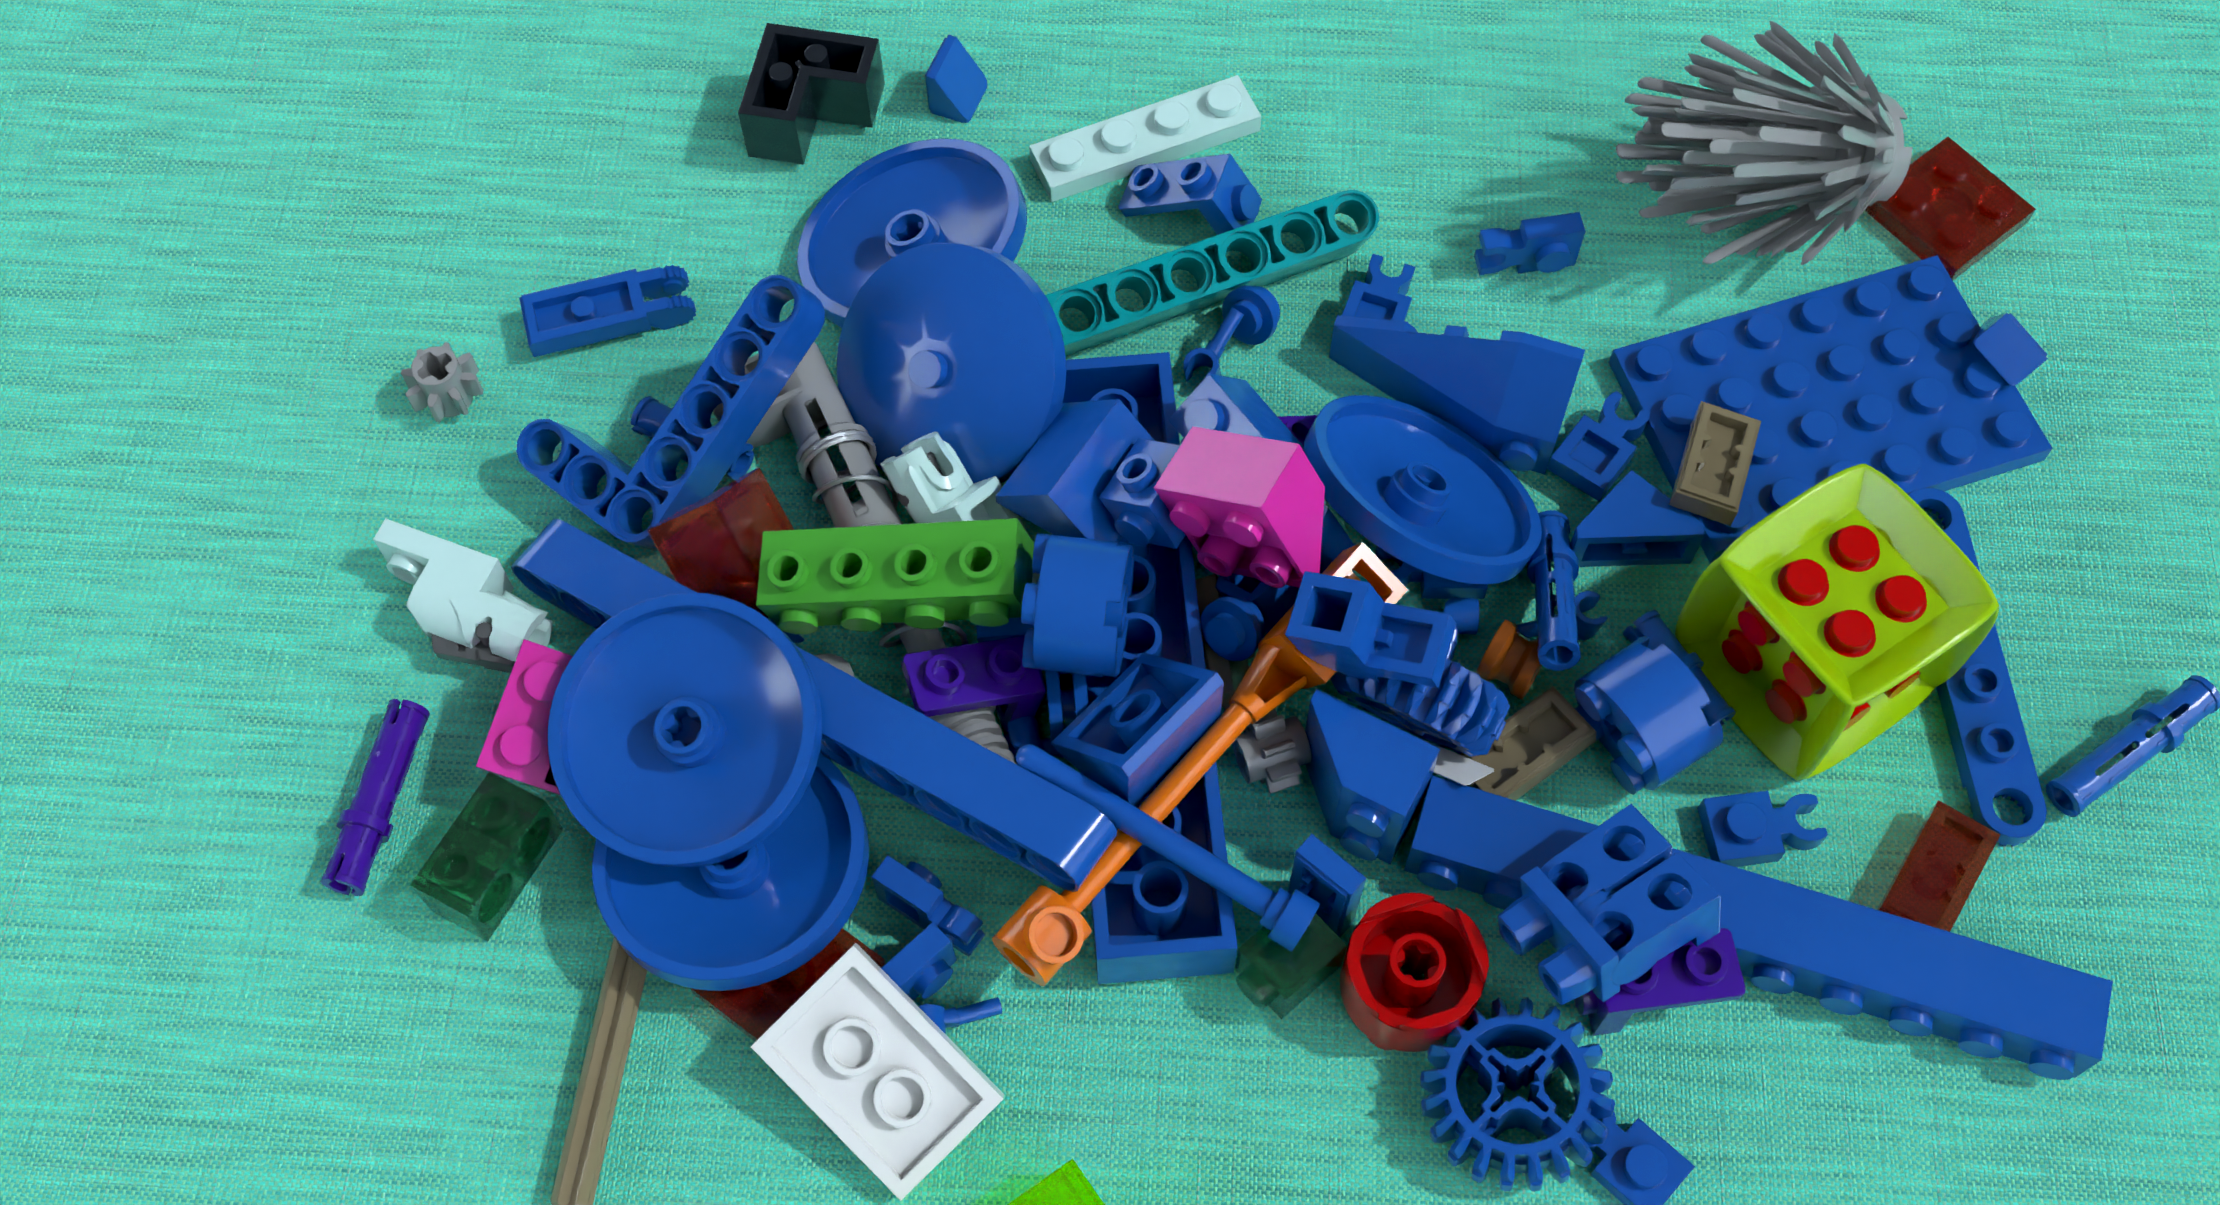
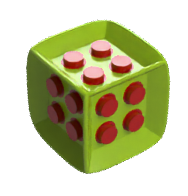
(1835, 619)

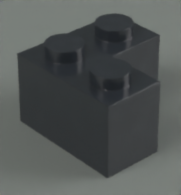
(805, 79)

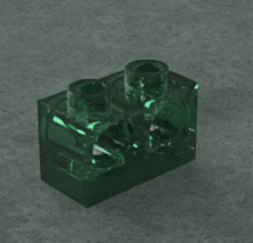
(487, 856)

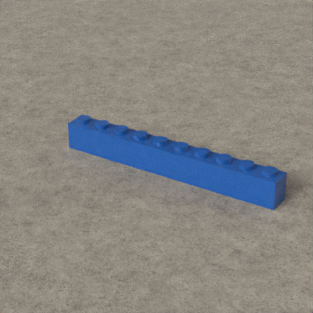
(1804, 940)

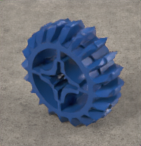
(1458, 715)
(1538, 1116)

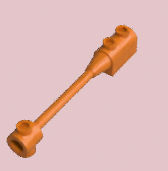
(1050, 925)

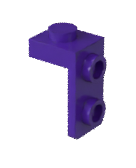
(974, 679)
(1677, 980)

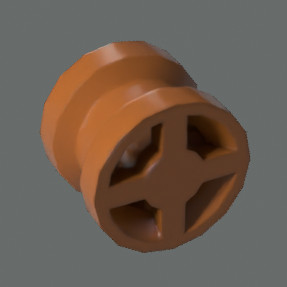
(1511, 660)

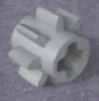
(442, 382)
(1273, 751)

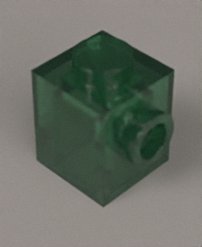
(1284, 978)

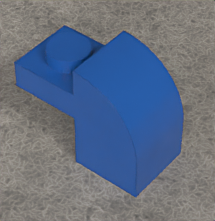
(1361, 636)

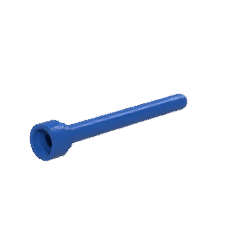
(1280, 911)

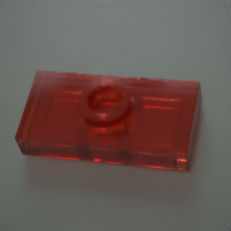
(1940, 868)

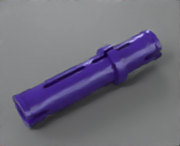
(368, 817)

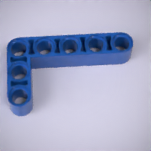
(687, 426)

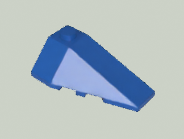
(1497, 391)

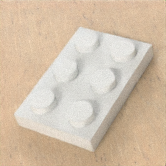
(878, 1071)

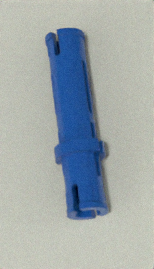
(1556, 635)
(2185, 706)

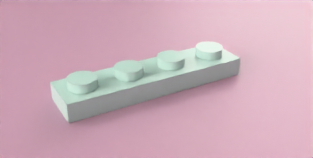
(1144, 136)

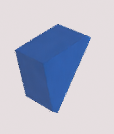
(1636, 529)

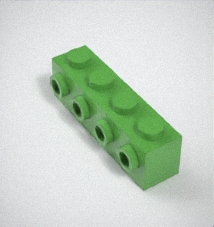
(895, 575)

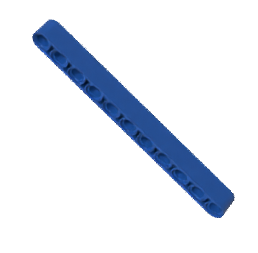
(862, 727)

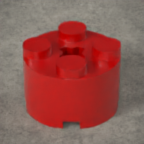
(1429, 939)

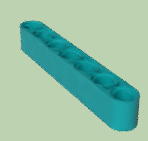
(1209, 266)

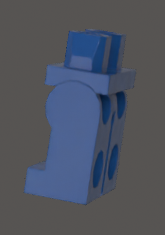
(1610, 908)

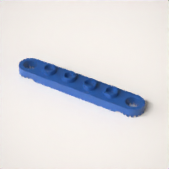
(1984, 713)

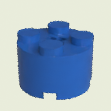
(1077, 605)
(1647, 714)

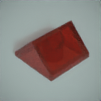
(719, 539)

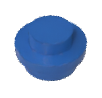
(1259, 310)
(1232, 627)

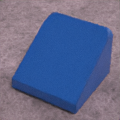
(954, 82)
(2009, 348)

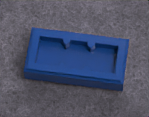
(1329, 881)

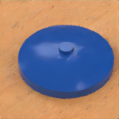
(903, 201)
(955, 349)
(1423, 490)
(684, 730)
(750, 913)

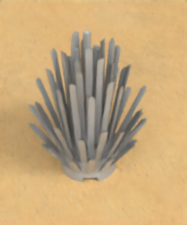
(1791, 144)

